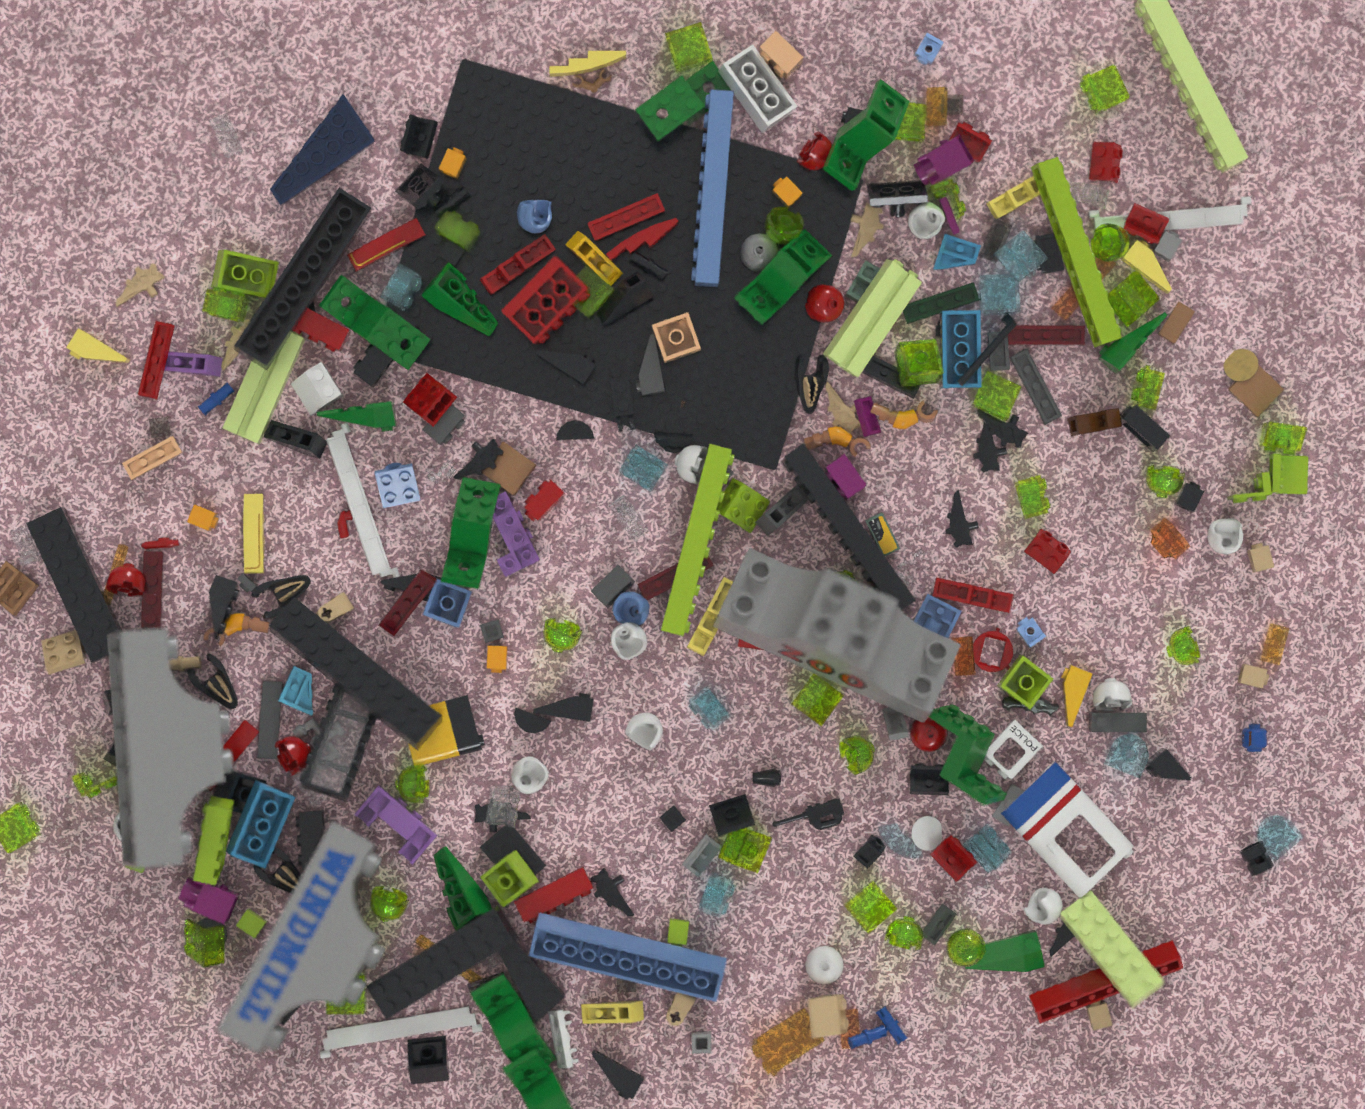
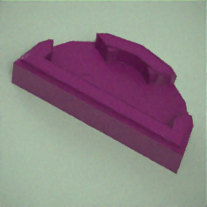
(949, 216)

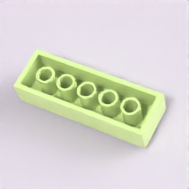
(1111, 949)

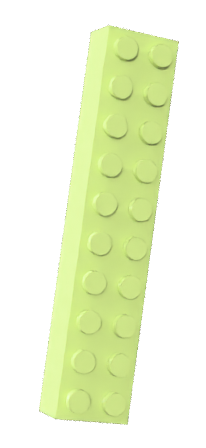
(1192, 83)

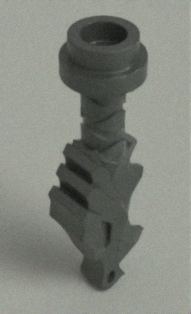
(1040, 706)

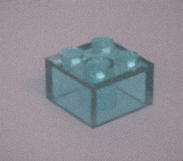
(401, 287)
(998, 294)
(716, 895)

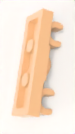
(152, 457)

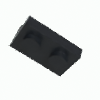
(418, 136)
(1050, 248)
(927, 780)

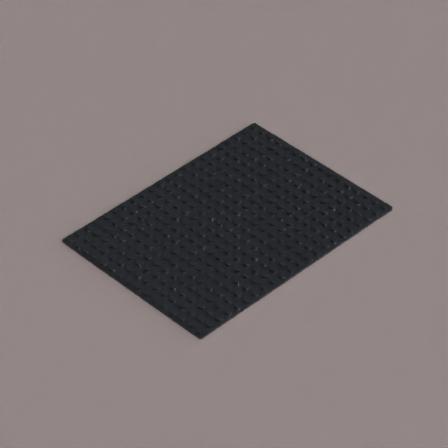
(591, 161)

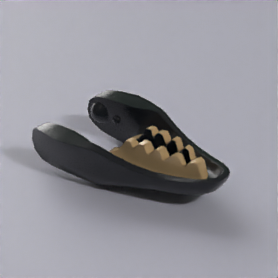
(811, 385)
(284, 591)
(216, 687)
(286, 875)

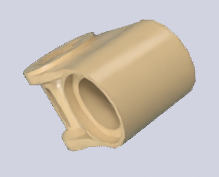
(337, 607)
(681, 1003)

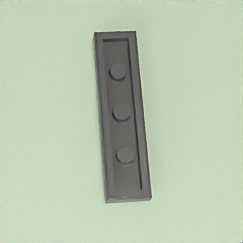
(1035, 386)
(269, 719)

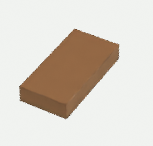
(1176, 322)

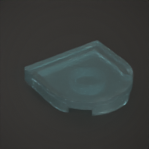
(1128, 755)
(1278, 835)

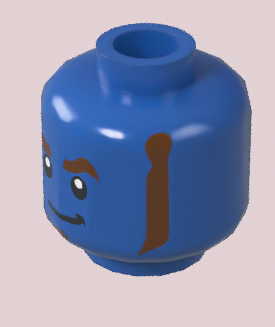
(1254, 738)

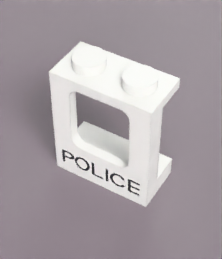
(1023, 738)

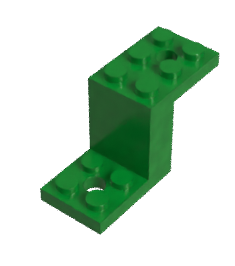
(682, 100)
(866, 135)
(783, 276)
(374, 322)
(470, 532)
(967, 755)
(510, 1020)
(538, 1084)

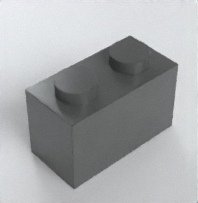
(446, 425)

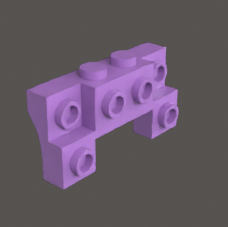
(515, 536)
(401, 819)

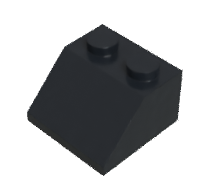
(1166, 766)
(236, 788)
(428, 1060)

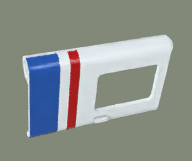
(1047, 809)

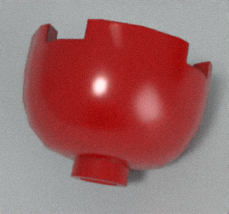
(815, 152)
(824, 303)
(126, 580)
(920, 736)
(293, 754)

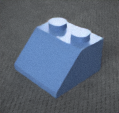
(447, 603)

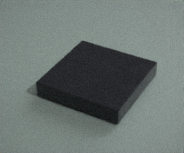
(732, 815)

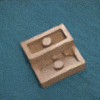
(1256, 392)
(511, 469)
(14, 588)

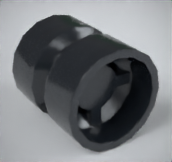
(1253, 852)

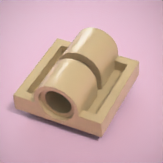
(63, 652)

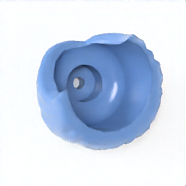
(534, 215)
(625, 605)

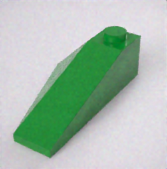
(453, 296)
(1122, 350)
(374, 415)
(464, 894)

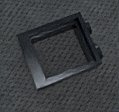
(1143, 427)

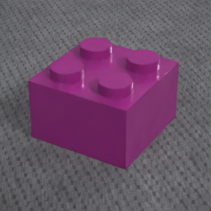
(845, 477)

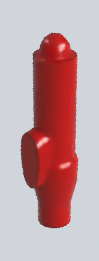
(161, 543)

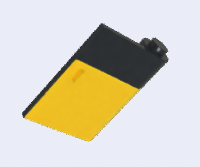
(453, 737)

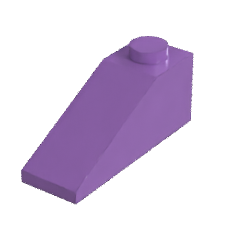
(194, 364)

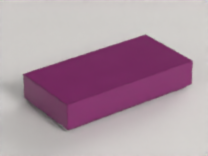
(868, 421)

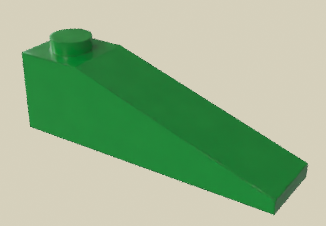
(1012, 953)

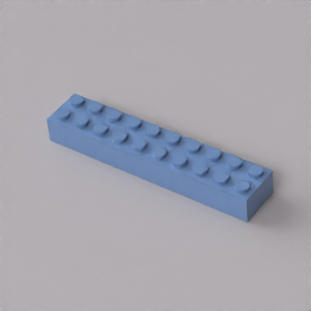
(714, 188)
(627, 957)

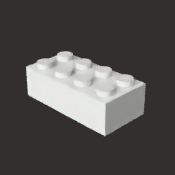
(757, 88)

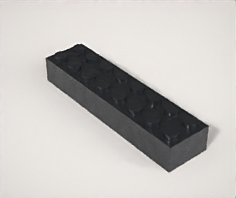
(75, 581)
(442, 962)

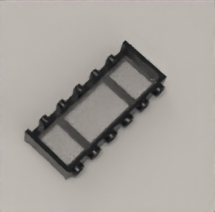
(338, 747)

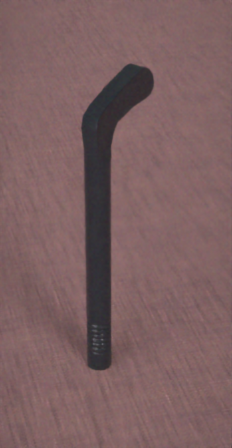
(1010, 325)

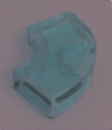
(899, 842)

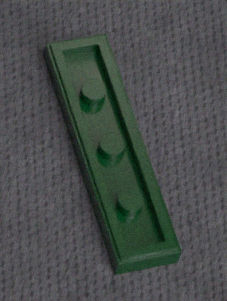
(941, 302)

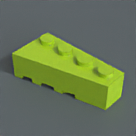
(213, 840)

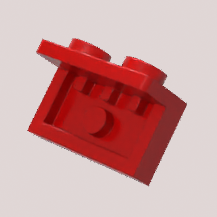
(975, 142)
(1105, 162)
(1145, 223)
(1048, 551)
(953, 857)

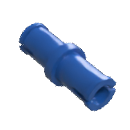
(216, 399)
(891, 1025)
(867, 1036)

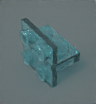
(1021, 256)
(643, 468)
(988, 848)

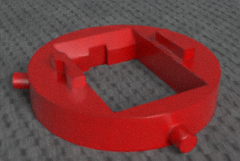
(1006, 656)

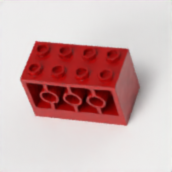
(534, 296)

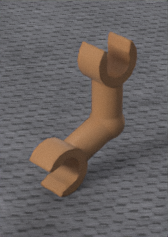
(593, 87)

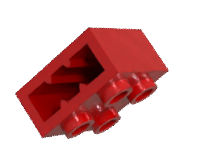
(429, 399)
(541, 504)

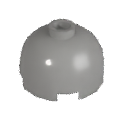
(752, 245)

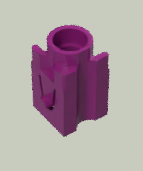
(943, 161)
(209, 900)

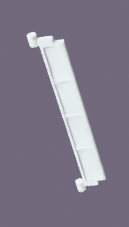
(1189, 218)
(358, 504)
(399, 1028)

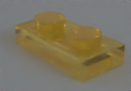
(936, 106)
(1274, 644)

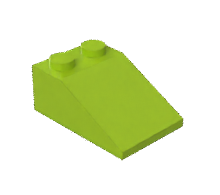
(244, 273)

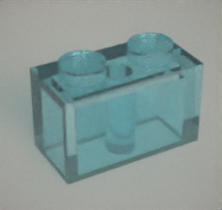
(709, 708)

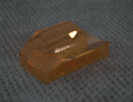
(1168, 540)

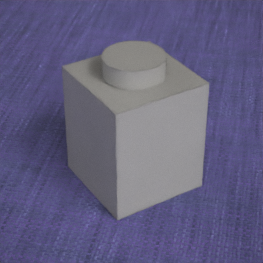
(1168, 245)
(701, 1042)

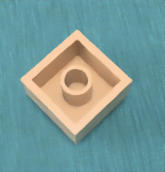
(780, 55)
(676, 337)

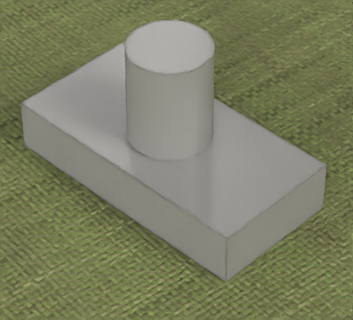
(895, 724)
(1012, 794)

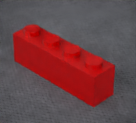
(323, 329)
(554, 894)

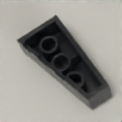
(531, 980)

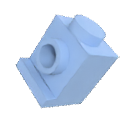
(931, 41)
(1034, 638)

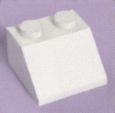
(316, 388)

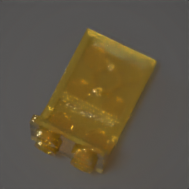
(785, 1042)

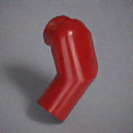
(342, 523)

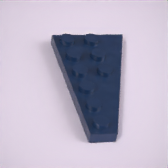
(329, 146)

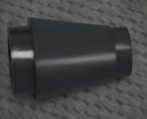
(767, 777)

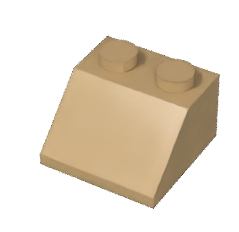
(828, 1015)

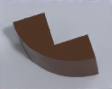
(1094, 422)

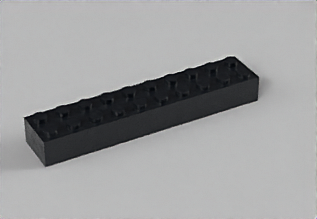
(302, 279)
(846, 525)
(355, 673)

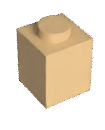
(1260, 557)
(1253, 676)
(1099, 1015)

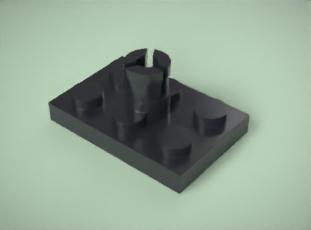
(421, 188)
(896, 195)

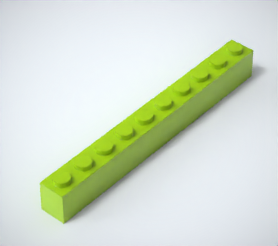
(1076, 252)
(696, 540)

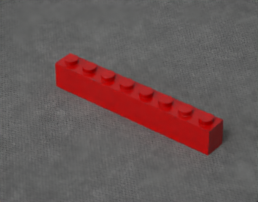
(1096, 986)

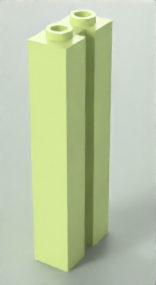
(872, 317)
(261, 392)

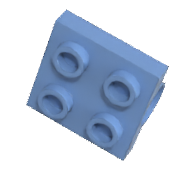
(397, 485)
(937, 616)

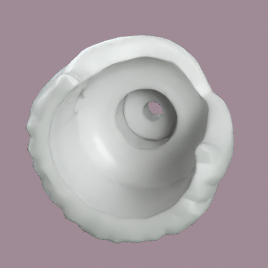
(920, 221)
(1226, 531)
(628, 640)
(645, 730)
(529, 775)
(1044, 906)

